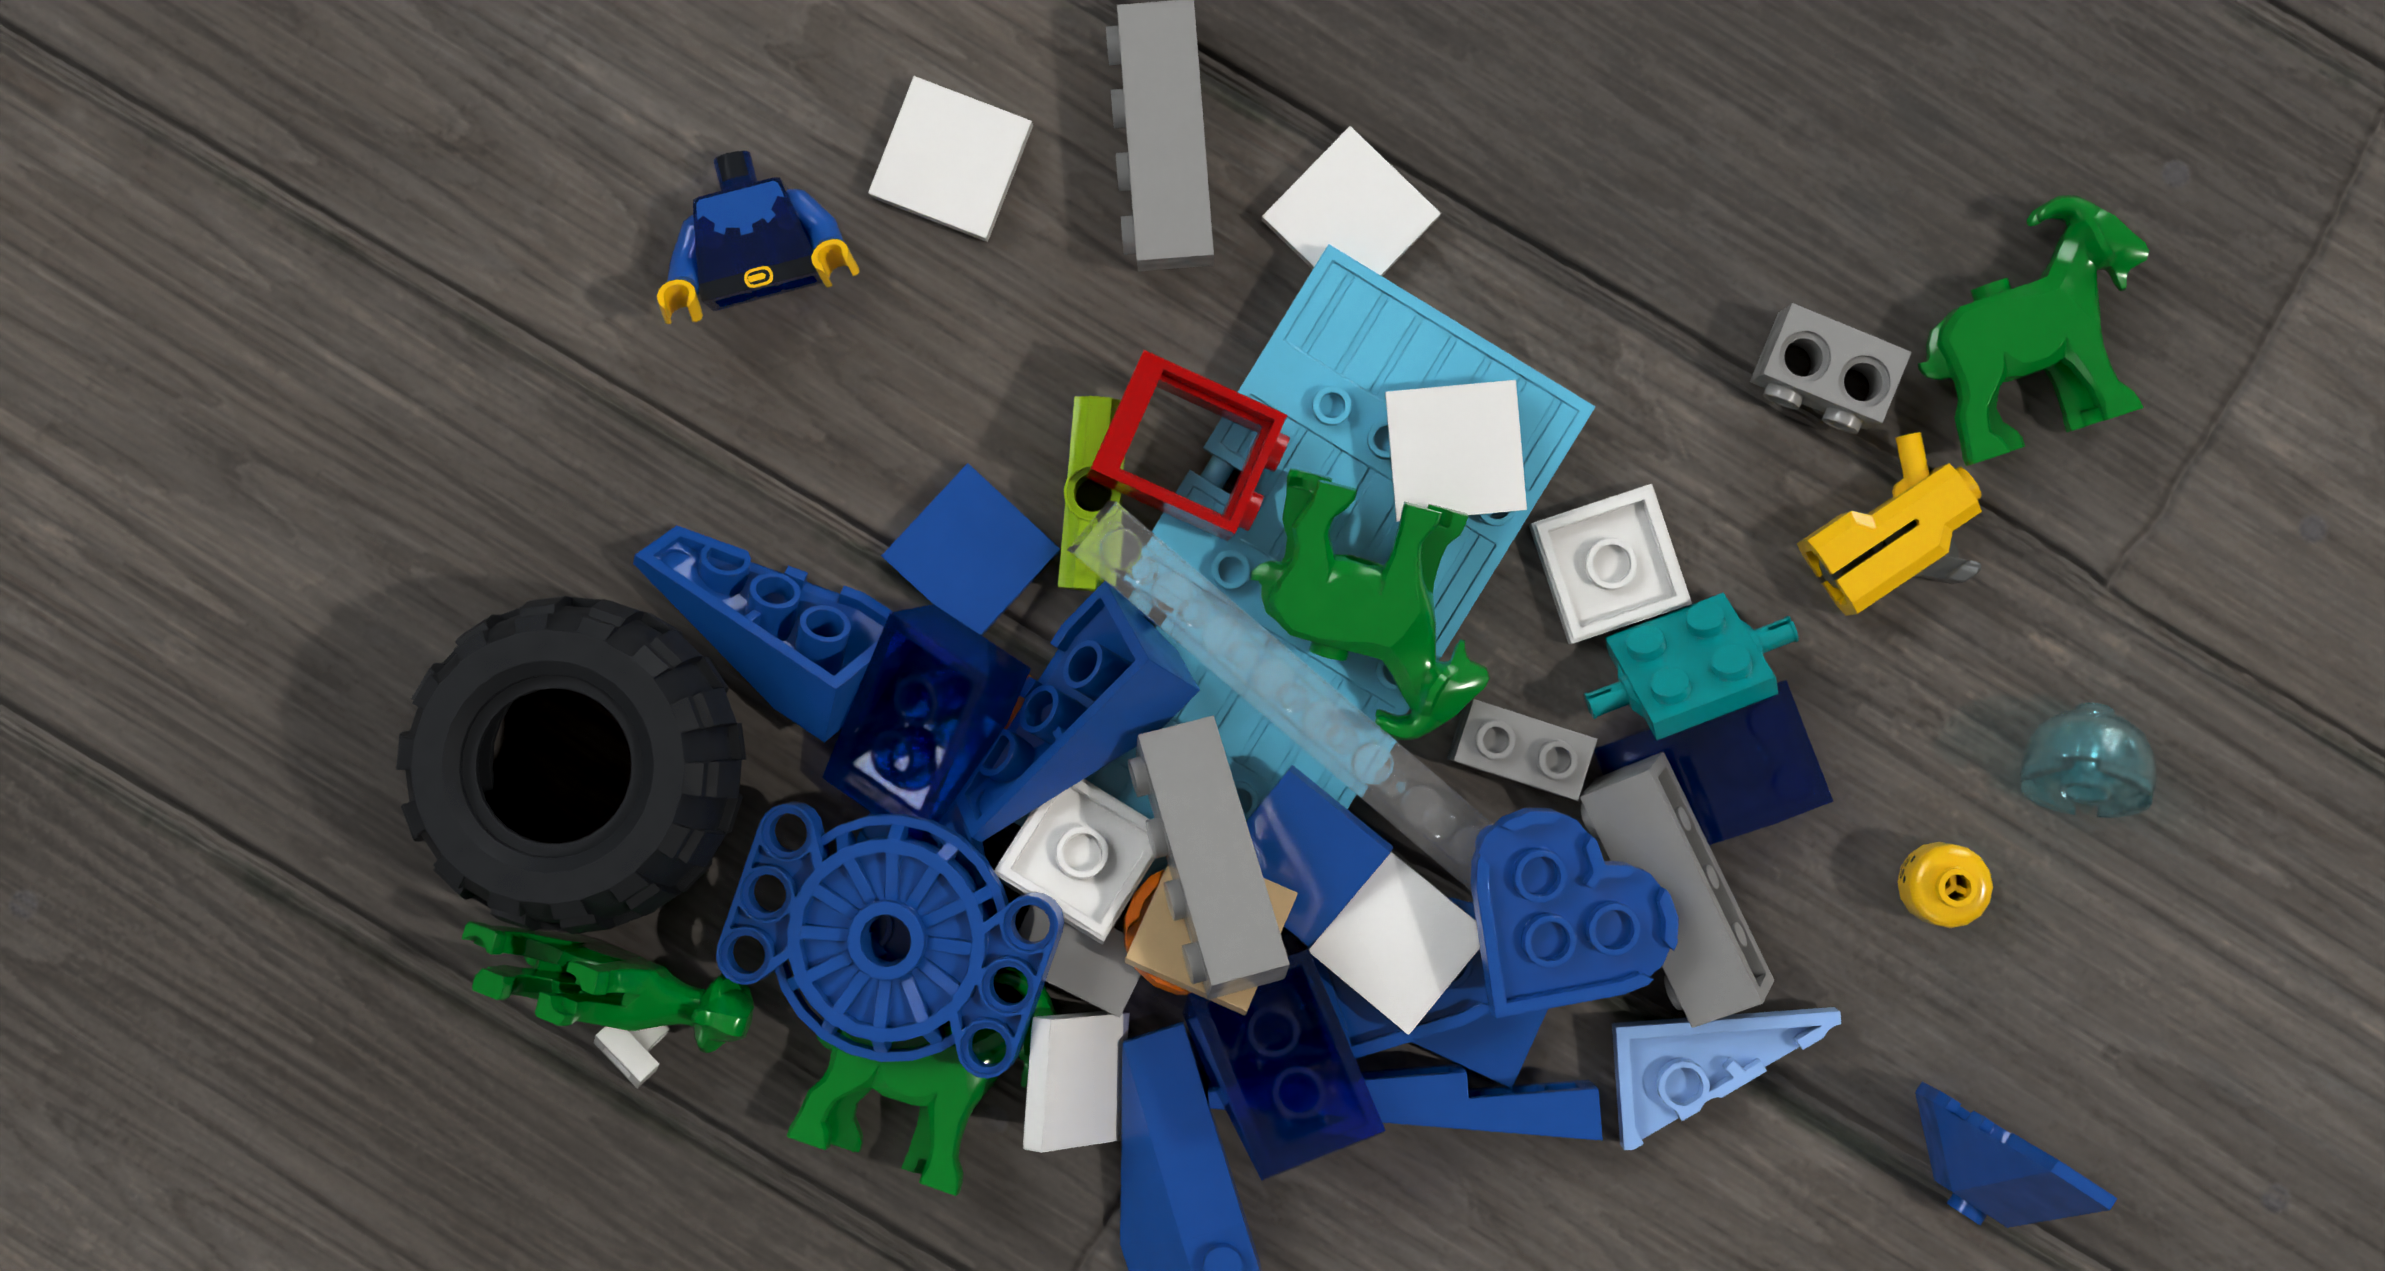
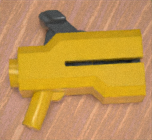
(1899, 539)

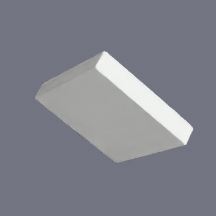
(950, 158)
(1354, 205)
(1457, 447)
(1610, 564)
(1083, 854)
(1399, 943)
(1074, 1080)

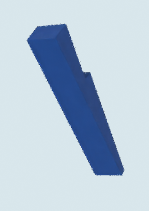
(1442, 1099)

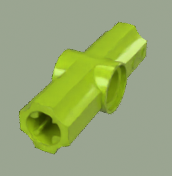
(1089, 425)

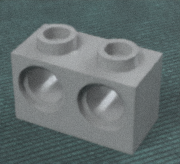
(1832, 352)
(1522, 749)

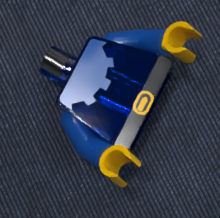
(750, 243)

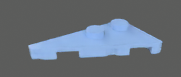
(1673, 1069)

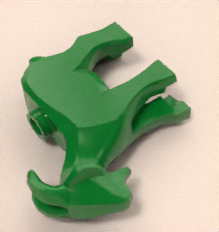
(2039, 328)
(1371, 606)
(607, 986)
(932, 1082)

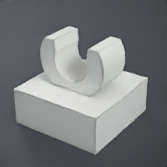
(631, 1050)

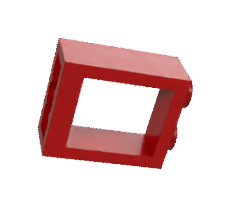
(1265, 451)

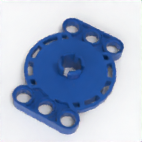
(838, 954)

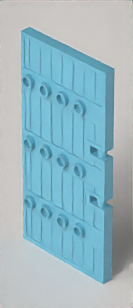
(1329, 372)

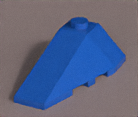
(782, 634)
(1086, 710)
(1998, 1170)
(1175, 1175)

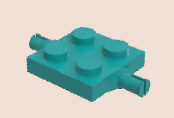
(1691, 666)

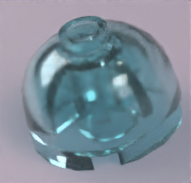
(2089, 760)

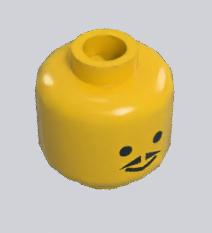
(1924, 880)

